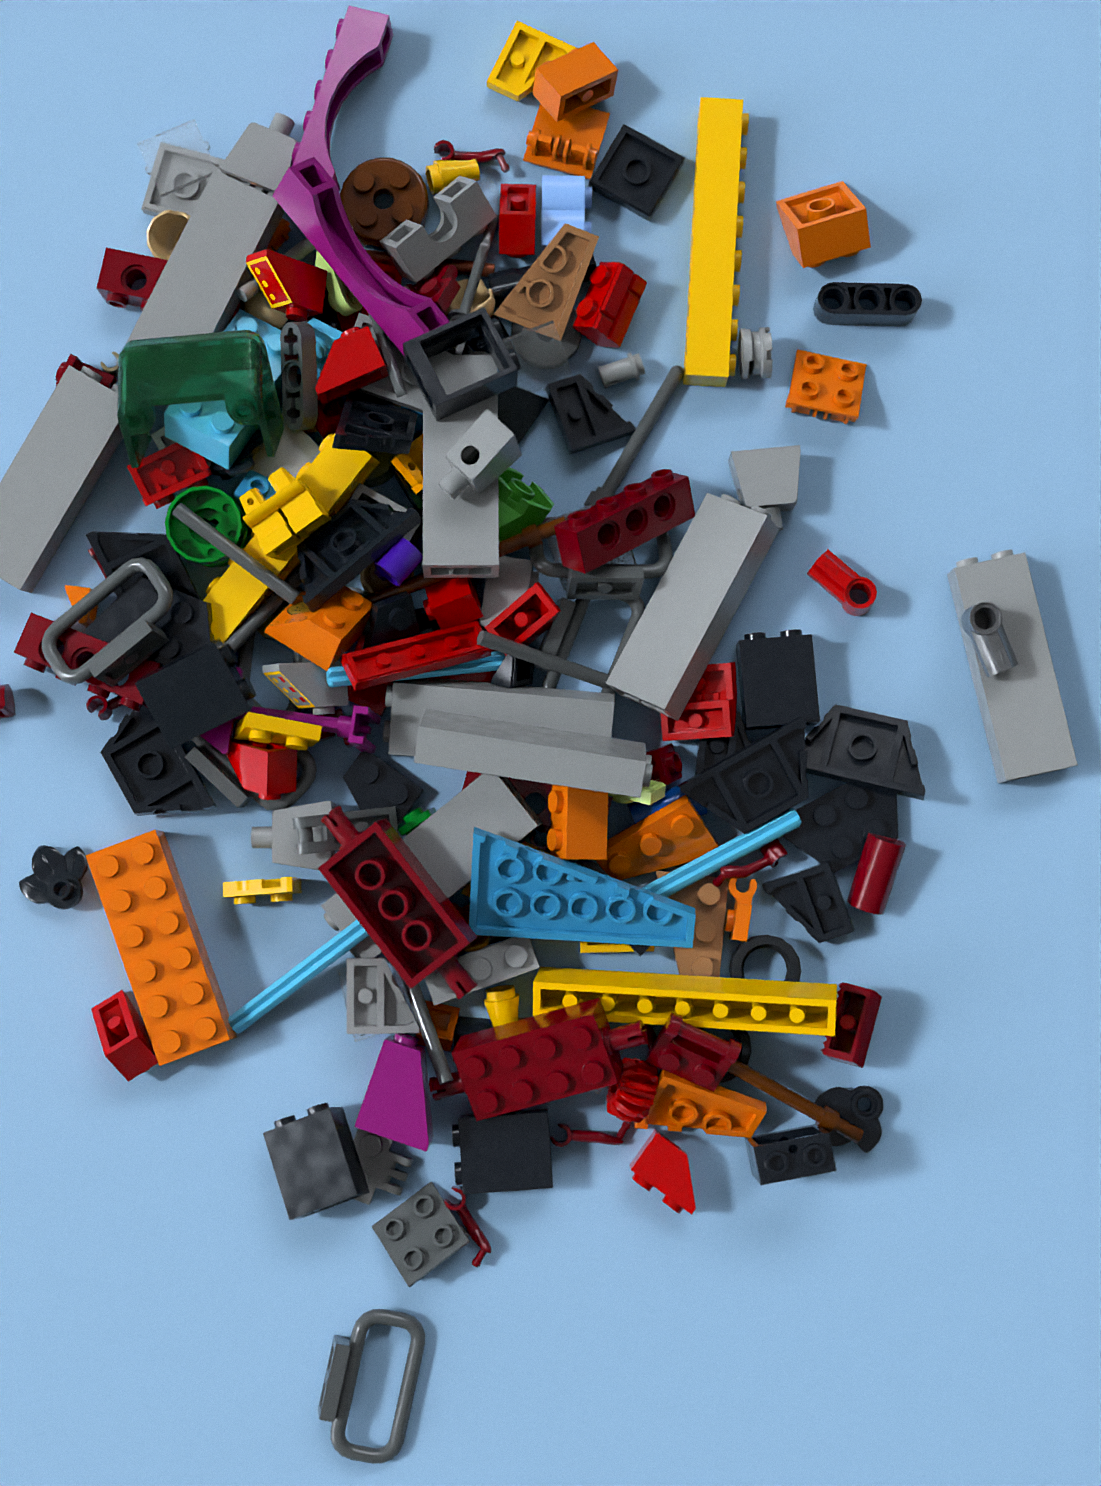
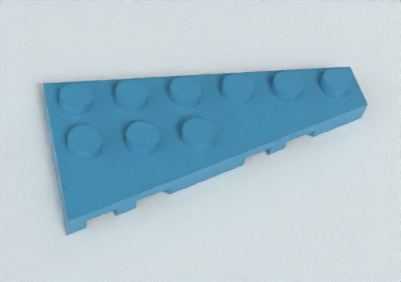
(546, 897)

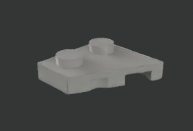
(375, 999)

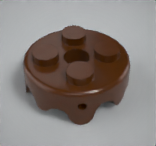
(377, 178)

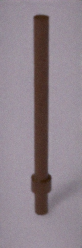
(530, 536)
(824, 1116)

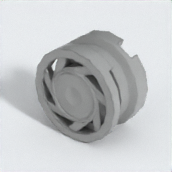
(755, 353)

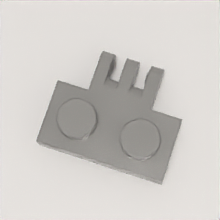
(379, 1163)

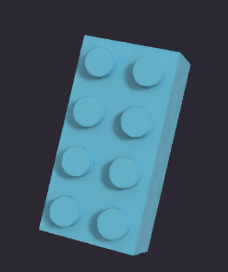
(206, 425)

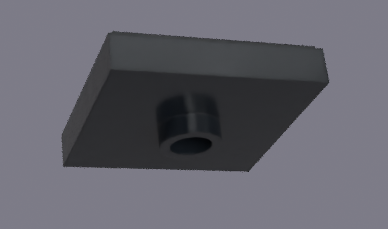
(636, 172)

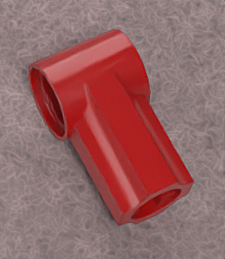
(839, 580)

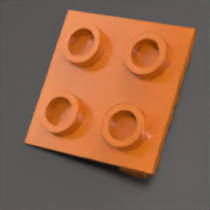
(567, 144)
(826, 386)

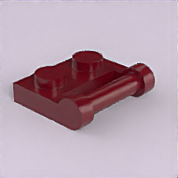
(692, 1053)

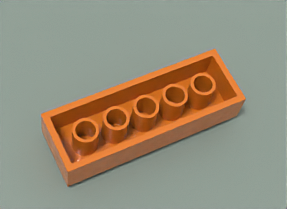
(161, 946)

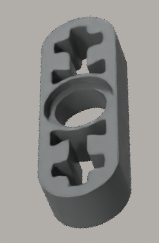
(301, 400)

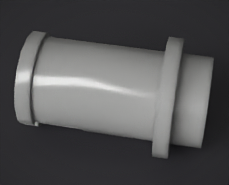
(621, 370)

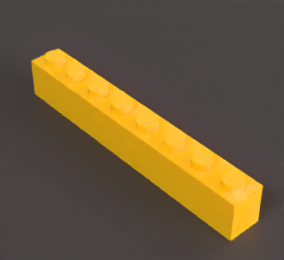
(714, 242)
(332, 480)
(698, 999)

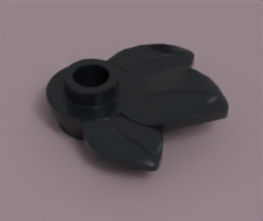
(244, 461)
(52, 873)
(846, 1104)

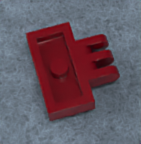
(439, 286)

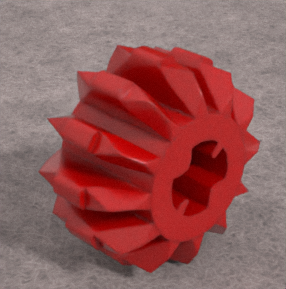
(635, 1091)

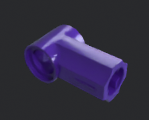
(398, 562)

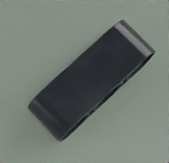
(881, 294)

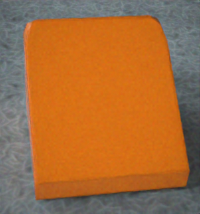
(75, 594)
(444, 1020)

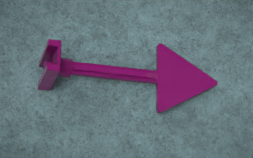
(353, 728)

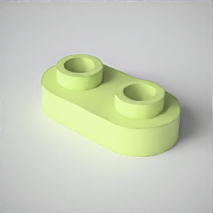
(339, 295)

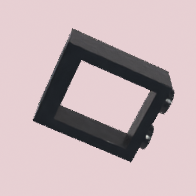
(448, 336)
(802, 1155)

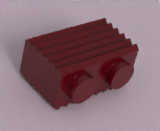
(855, 1022)

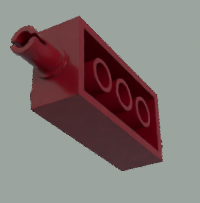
(397, 902)
(539, 1059)

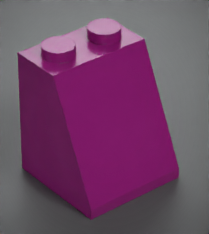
(399, 1094)

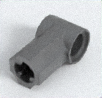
(990, 643)

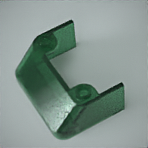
(193, 370)

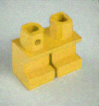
(284, 515)

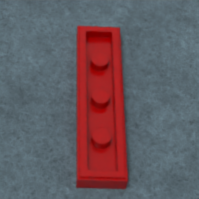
(414, 655)

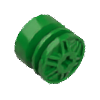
(212, 506)

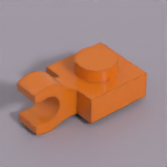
(738, 919)

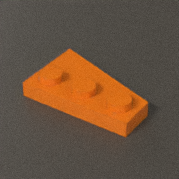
(659, 842)
(692, 1106)

